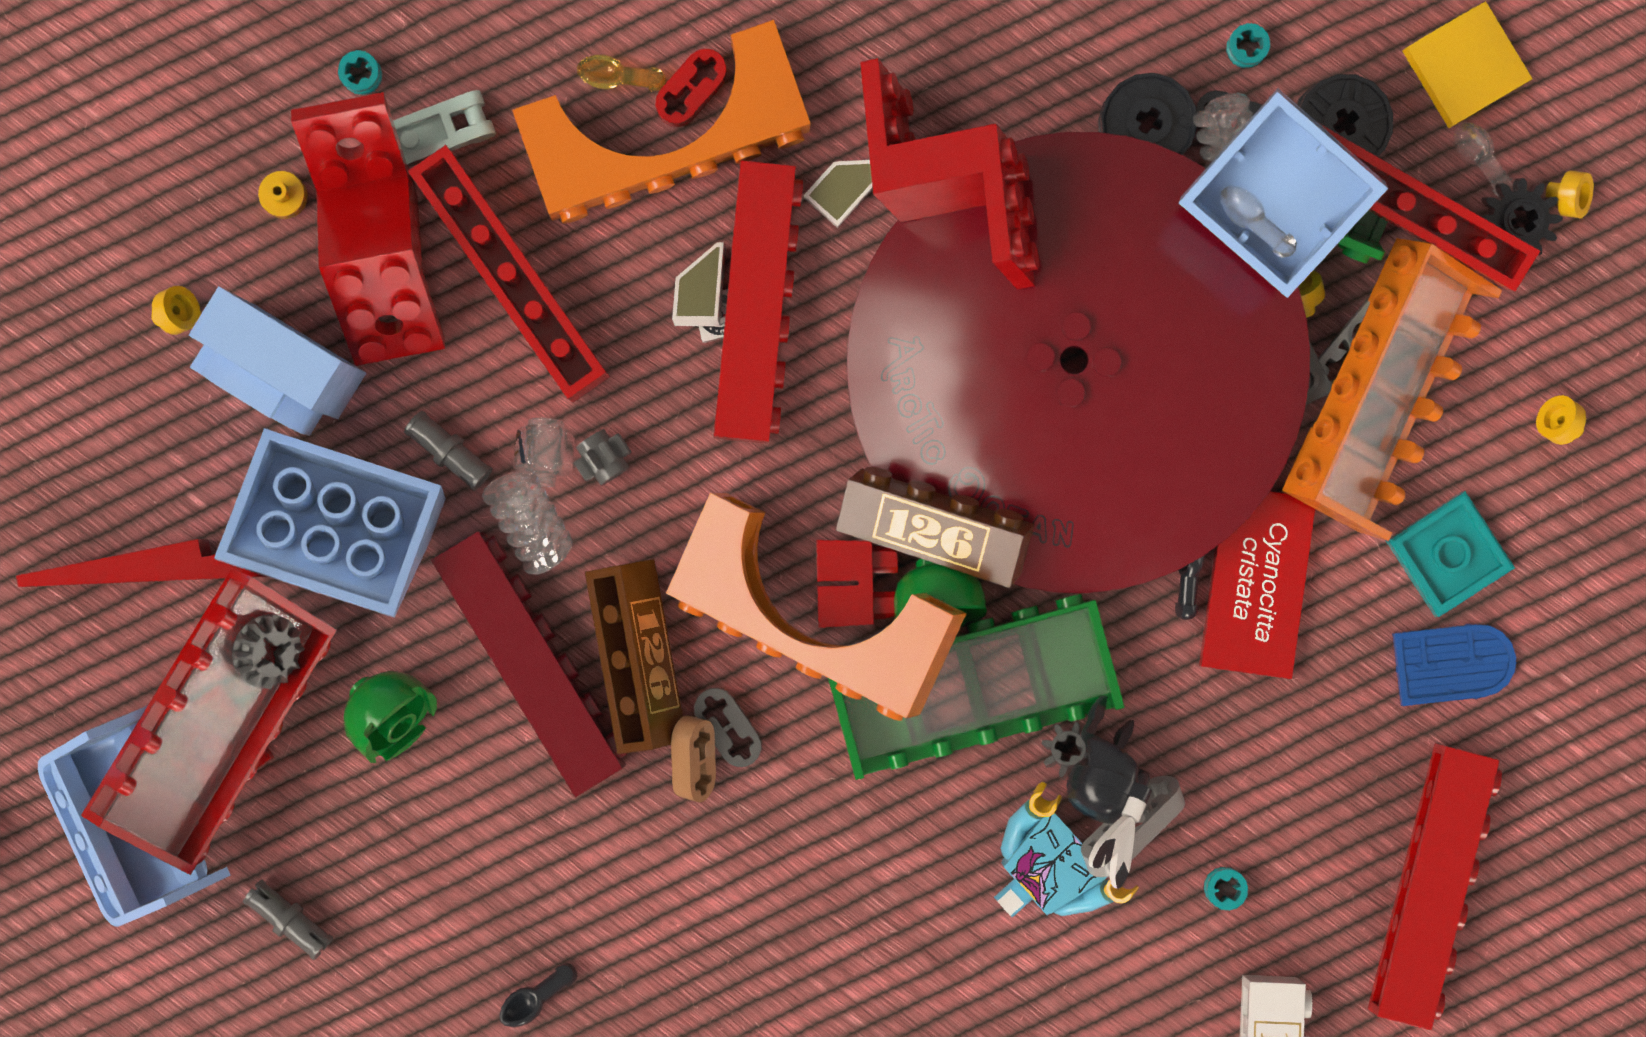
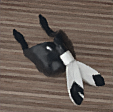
(1110, 792)

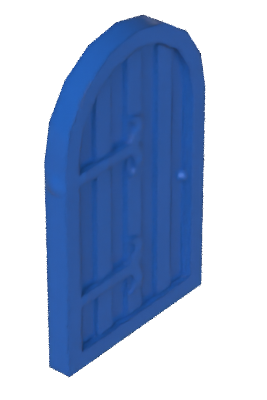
(1452, 663)

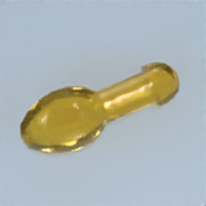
(608, 73)

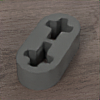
(737, 720)

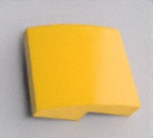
(1467, 64)

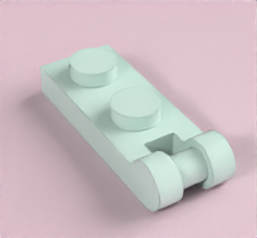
(433, 127)

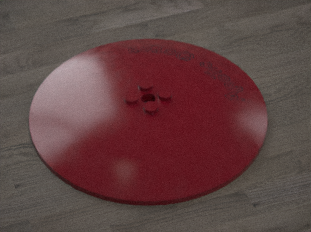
(1184, 386)

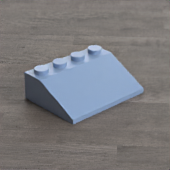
(331, 523)

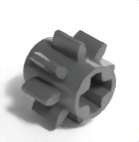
(602, 457)
(1064, 739)

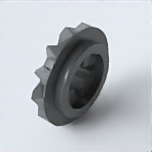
(250, 648)

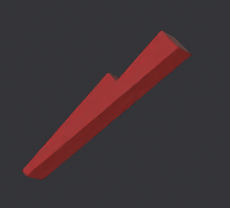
(165, 563)

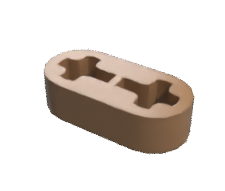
(693, 758)

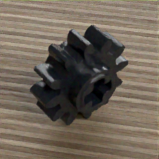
(1522, 200)

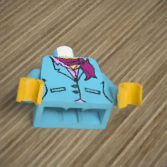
(1049, 864)

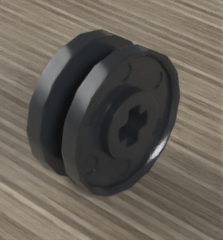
(1155, 96)
(1359, 101)

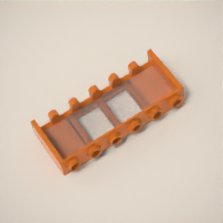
(1386, 384)

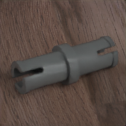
(448, 450)
(287, 919)

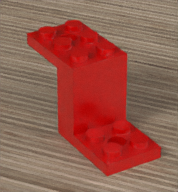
(949, 173)
(368, 229)

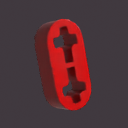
(683, 80)

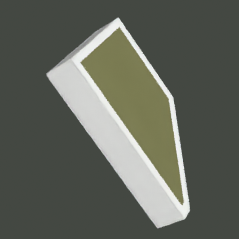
(840, 189)
(701, 290)

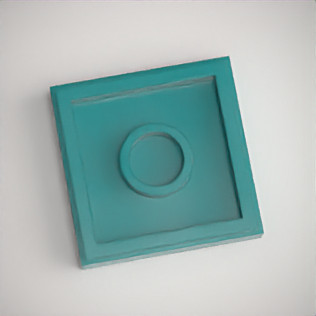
(1450, 554)

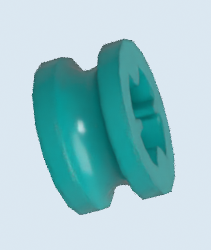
(1256, 34)
(365, 85)
(1225, 902)

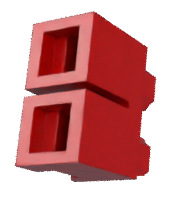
(853, 562)

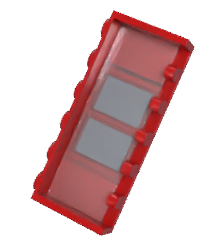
(203, 731)

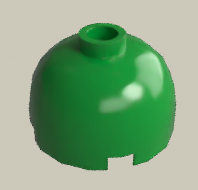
(945, 584)
(386, 713)

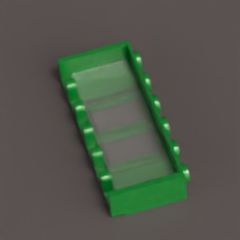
(992, 687)

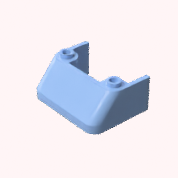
(121, 876)

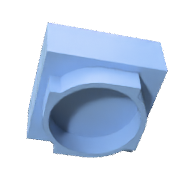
(1300, 178)
(271, 364)

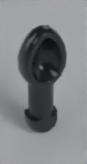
(1189, 577)
(528, 1002)

